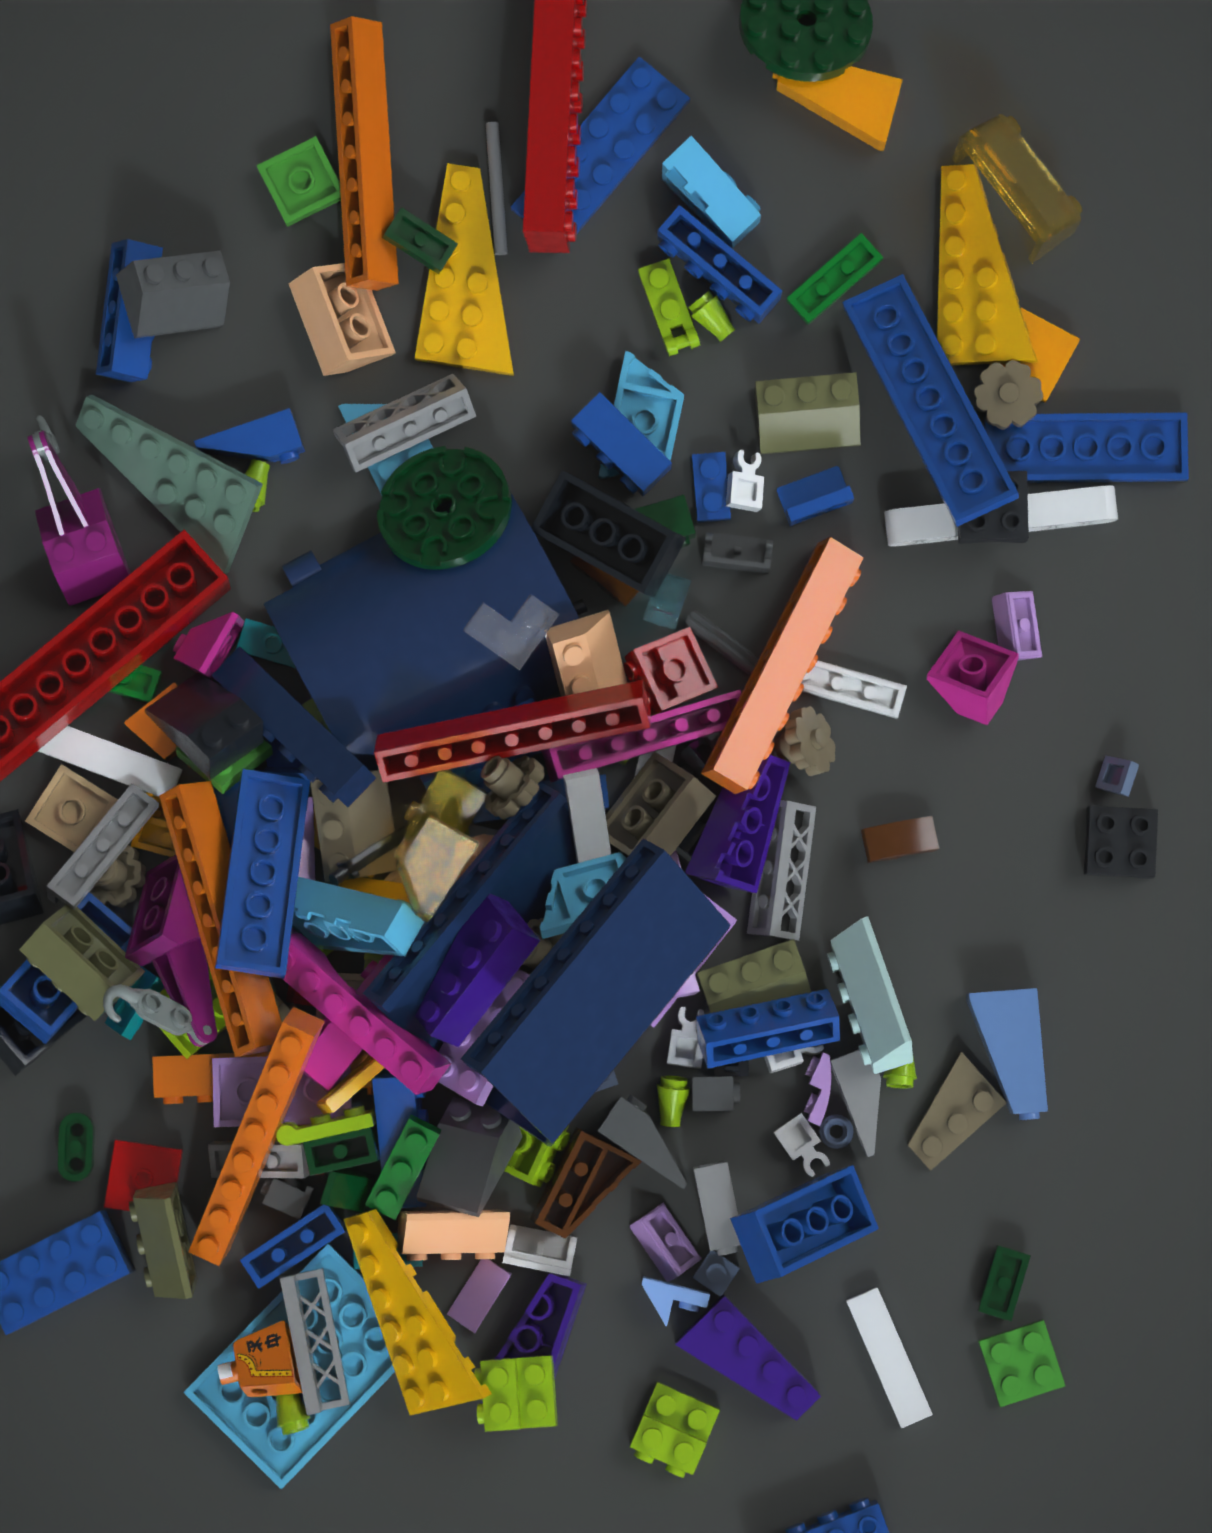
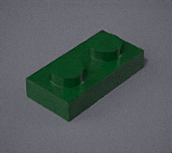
(420, 240)
(1003, 1283)

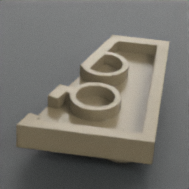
(955, 1113)

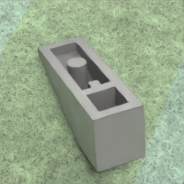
(861, 1096)

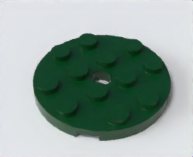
(806, 52)
(444, 539)

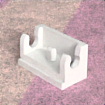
(539, 1250)

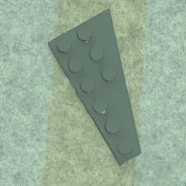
(179, 480)

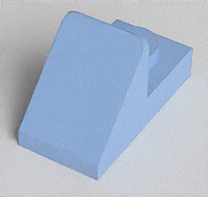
(663, 1294)

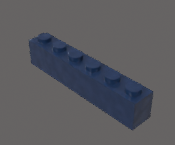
(296, 729)

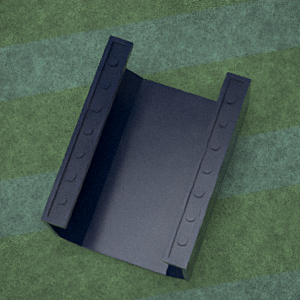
(589, 991)

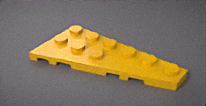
(975, 289)
(463, 303)
(412, 1326)

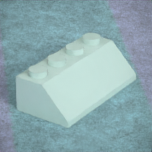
(871, 998)

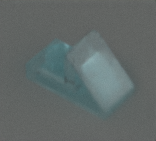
(668, 603)

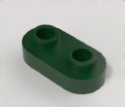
(76, 1146)

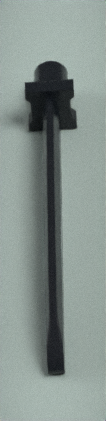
(349, 868)

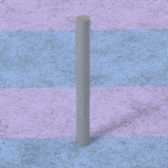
(496, 188)

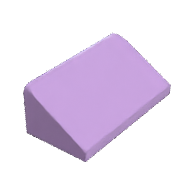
(1017, 623)
(665, 1242)
(479, 1294)

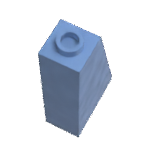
(1013, 1041)

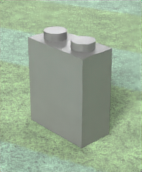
(717, 1206)

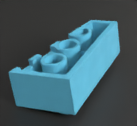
(353, 919)

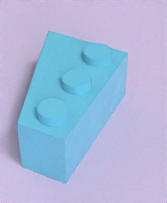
(710, 192)

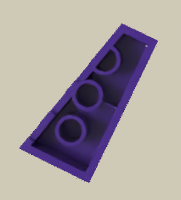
(740, 831)
(476, 970)
(546, 1321)
(743, 1354)

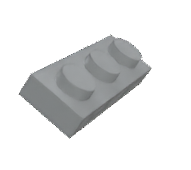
(281, 1163)

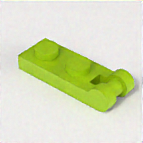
(668, 306)
(325, 1126)

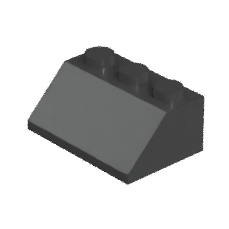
(175, 293)

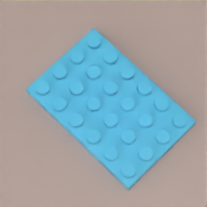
(365, 1361)

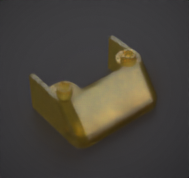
(1021, 182)
(435, 841)

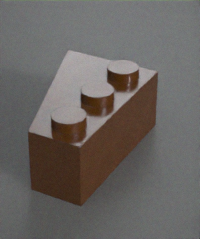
(580, 1182)

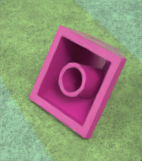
(208, 644)
(973, 676)

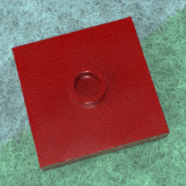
(139, 1167)

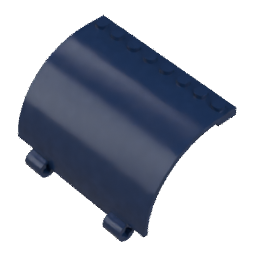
(389, 642)

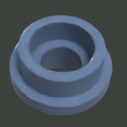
(844, 1139)

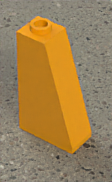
(854, 101)

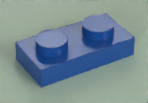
(710, 486)

